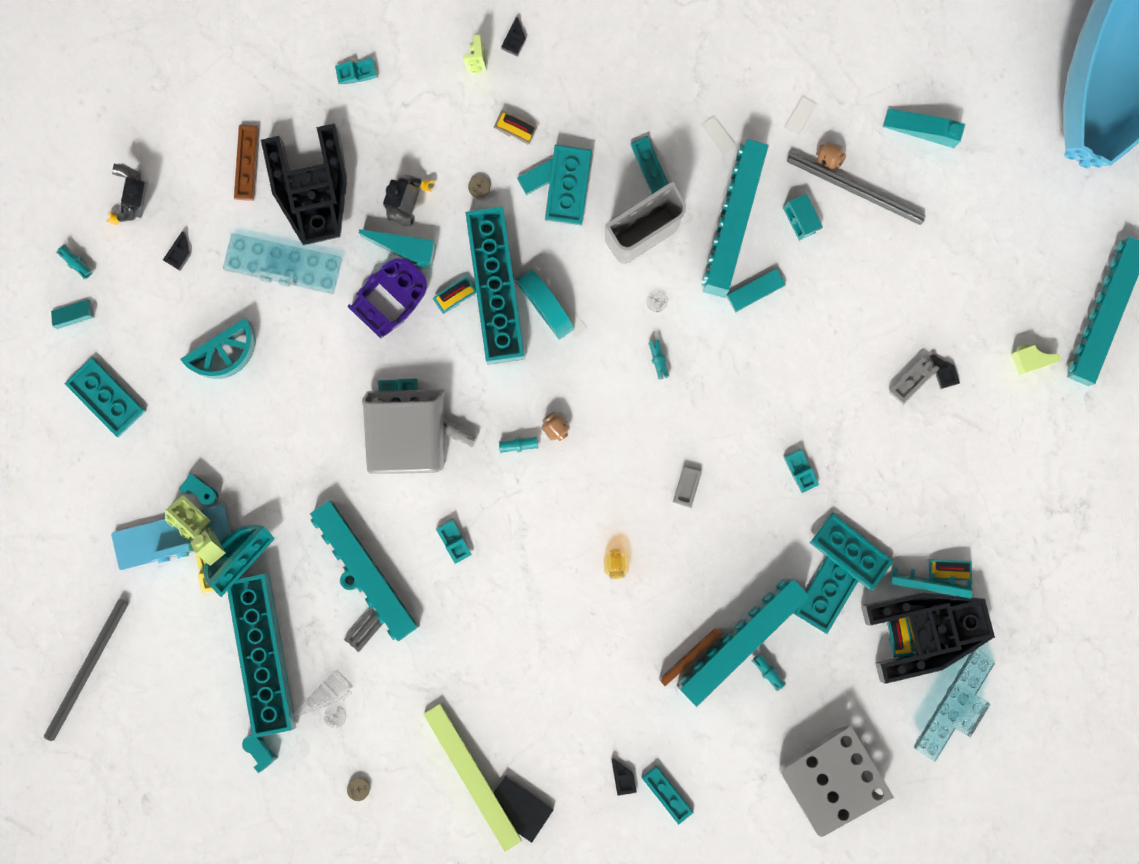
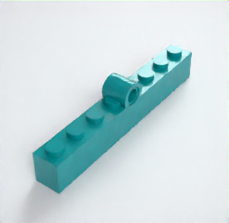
(364, 570)

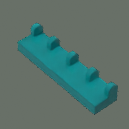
(931, 584)

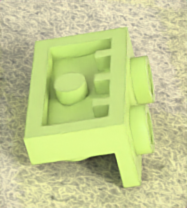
(475, 61)
(186, 518)

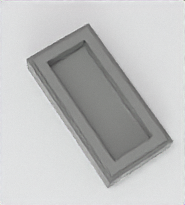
(687, 486)

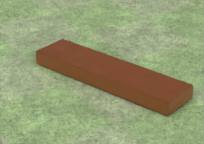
(246, 162)
(690, 656)

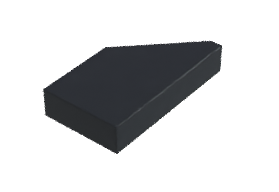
(515, 39)
(178, 253)
(946, 374)
(623, 778)

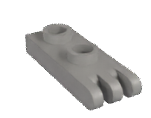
(913, 380)

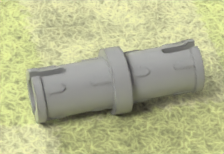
(459, 434)

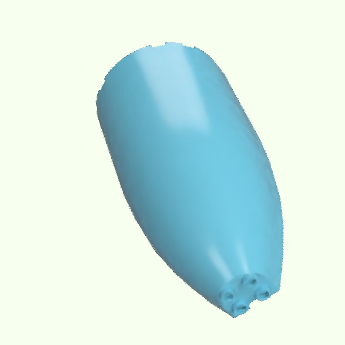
(1103, 86)

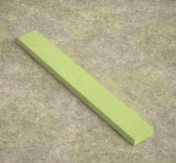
(472, 777)

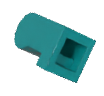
(201, 489)
(260, 752)

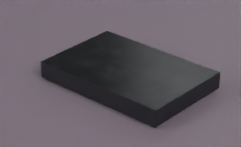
(523, 808)

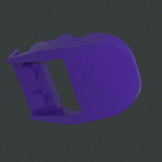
(401, 281)

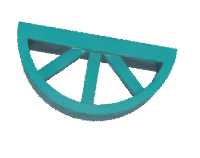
(545, 303)
(216, 344)
(241, 550)

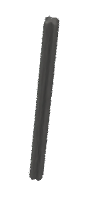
(856, 188)
(85, 670)

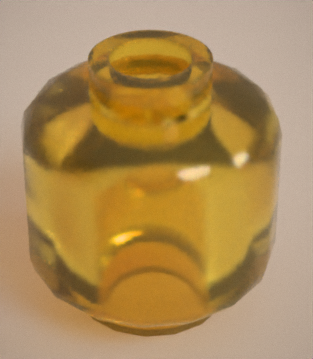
(616, 564)

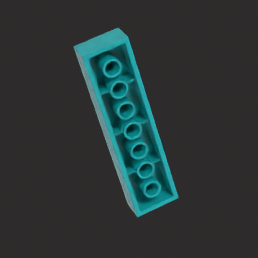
(735, 219)
(494, 285)
(742, 641)
(261, 656)

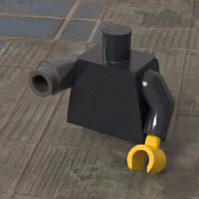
(132, 196)
(401, 198)

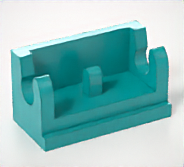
(802, 217)

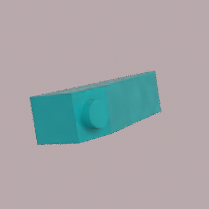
(927, 127)
(409, 248)

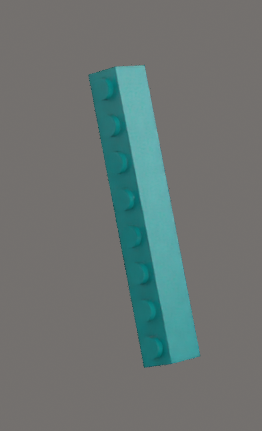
(1107, 313)

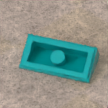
(71, 314)

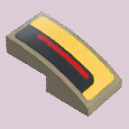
(515, 126)

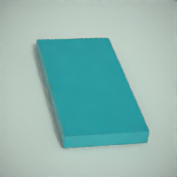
(568, 185)
(105, 397)
(851, 551)
(827, 596)

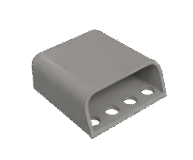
(645, 224)
(404, 433)
(832, 783)

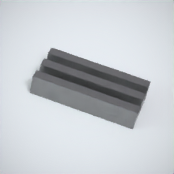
(370, 635)

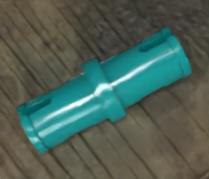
(74, 262)
(659, 359)
(518, 444)
(768, 672)

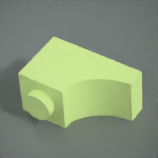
(1030, 359)
(207, 546)

